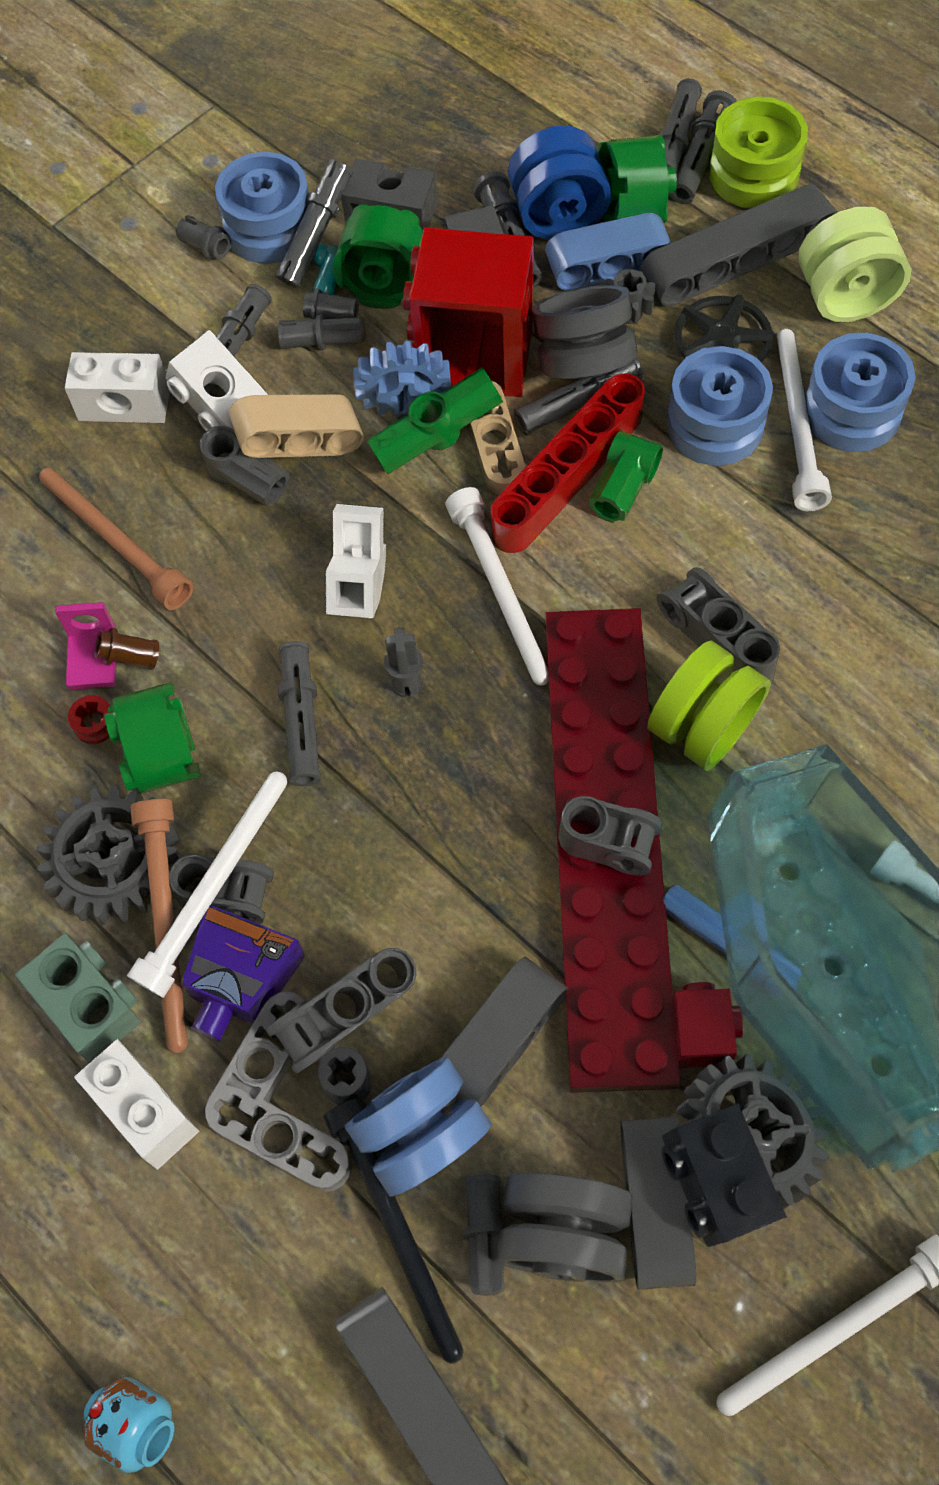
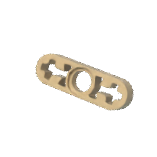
(490, 453)

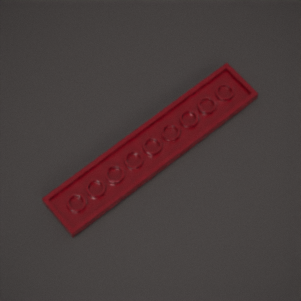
(610, 920)

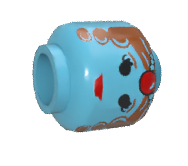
(128, 1425)

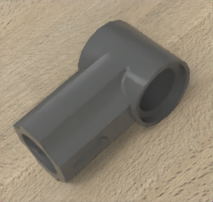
(254, 476)

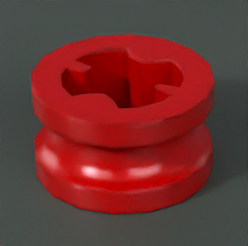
(83, 707)

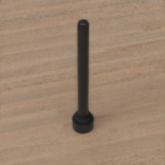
(399, 1236)

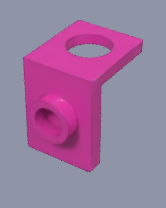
(82, 667)

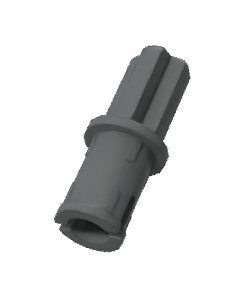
(320, 332)
(403, 662)
(483, 1234)

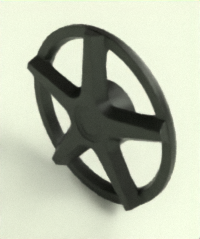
(725, 330)

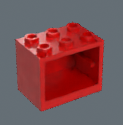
(473, 303)

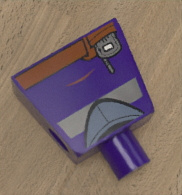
(236, 969)

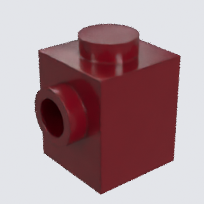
(705, 1025)

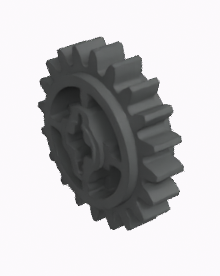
(83, 846)
(773, 1116)

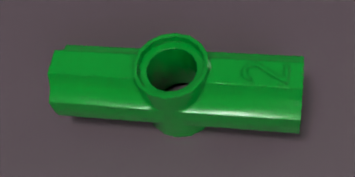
(435, 420)

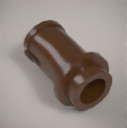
(126, 649)

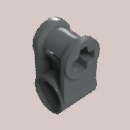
(613, 834)
(239, 895)

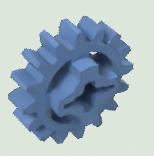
(398, 376)

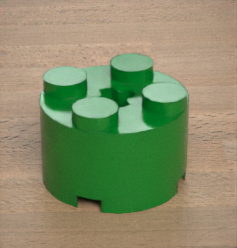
(637, 176)
(376, 254)
(153, 738)

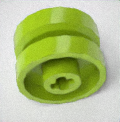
(757, 151)
(708, 704)

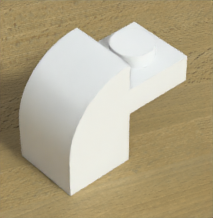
(357, 562)

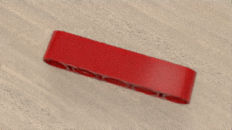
(581, 441)

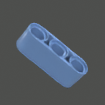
(601, 250)

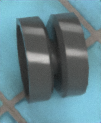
(585, 331)
(564, 1228)

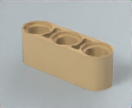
(295, 425)

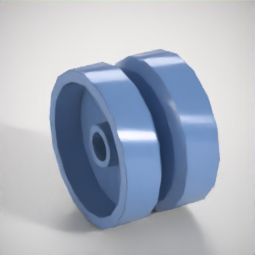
(261, 204)
(859, 391)
(718, 405)
(423, 1131)

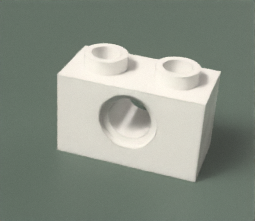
(209, 363)
(117, 387)
(136, 1104)

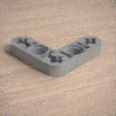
(255, 1097)

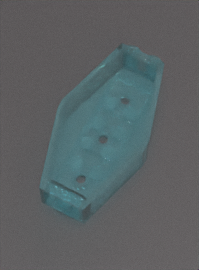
(857, 899)

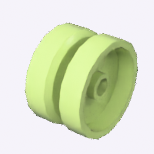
(854, 264)

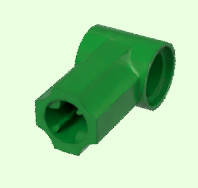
(628, 466)

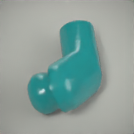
(324, 258)

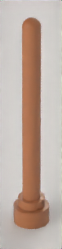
(167, 584)
(153, 823)

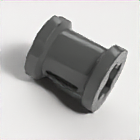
(349, 1061)

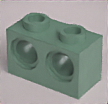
(72, 1003)

